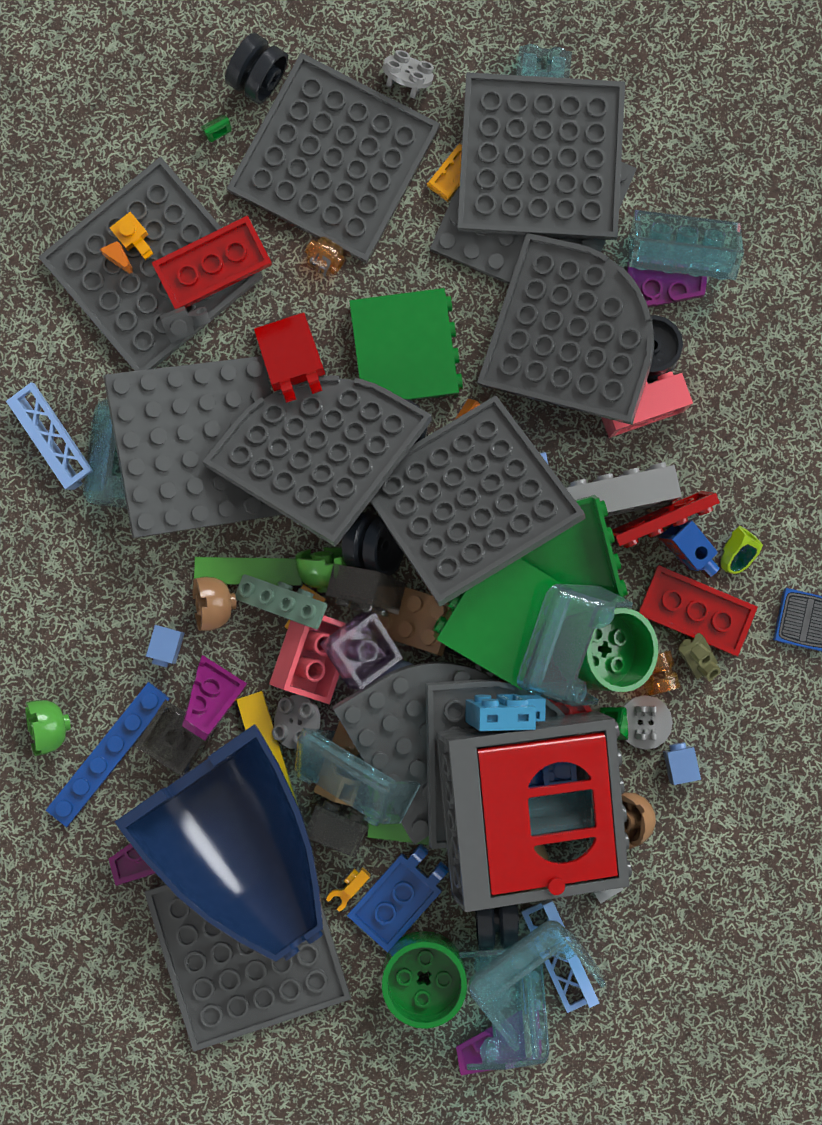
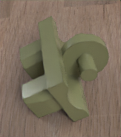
(699, 657)

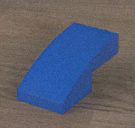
(554, 774)

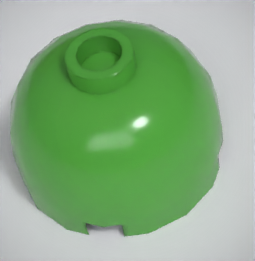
(317, 567)
(46, 726)

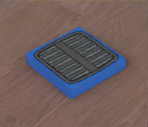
(800, 620)

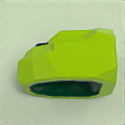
(740, 551)

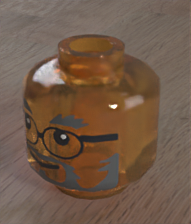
(324, 256)

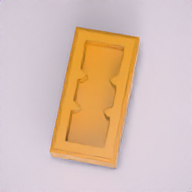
(447, 177)

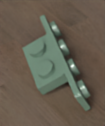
(281, 600)

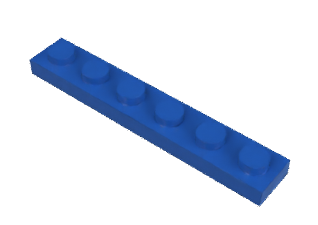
(107, 755)

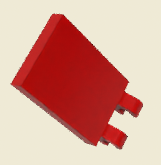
(290, 355)

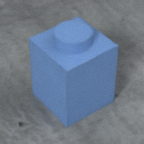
(164, 646)
(681, 764)

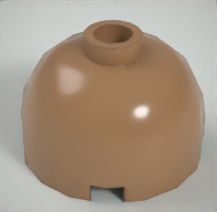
(212, 603)
(640, 818)

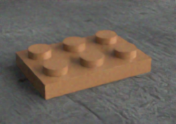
(416, 621)

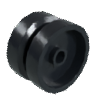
(256, 68)
(667, 347)
(371, 546)
(501, 920)

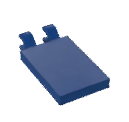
(397, 898)

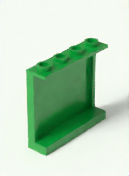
(407, 343)
(582, 552)
(496, 619)

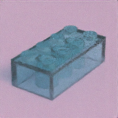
(685, 245)

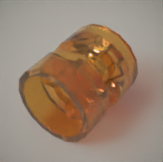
(664, 663)

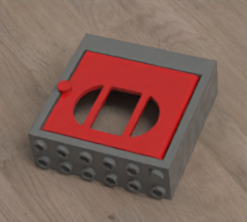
(505, 772)

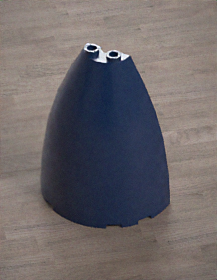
(234, 847)

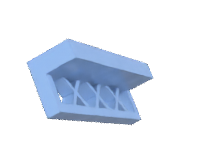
(45, 440)
(575, 964)

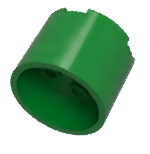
(620, 653)
(424, 1001)

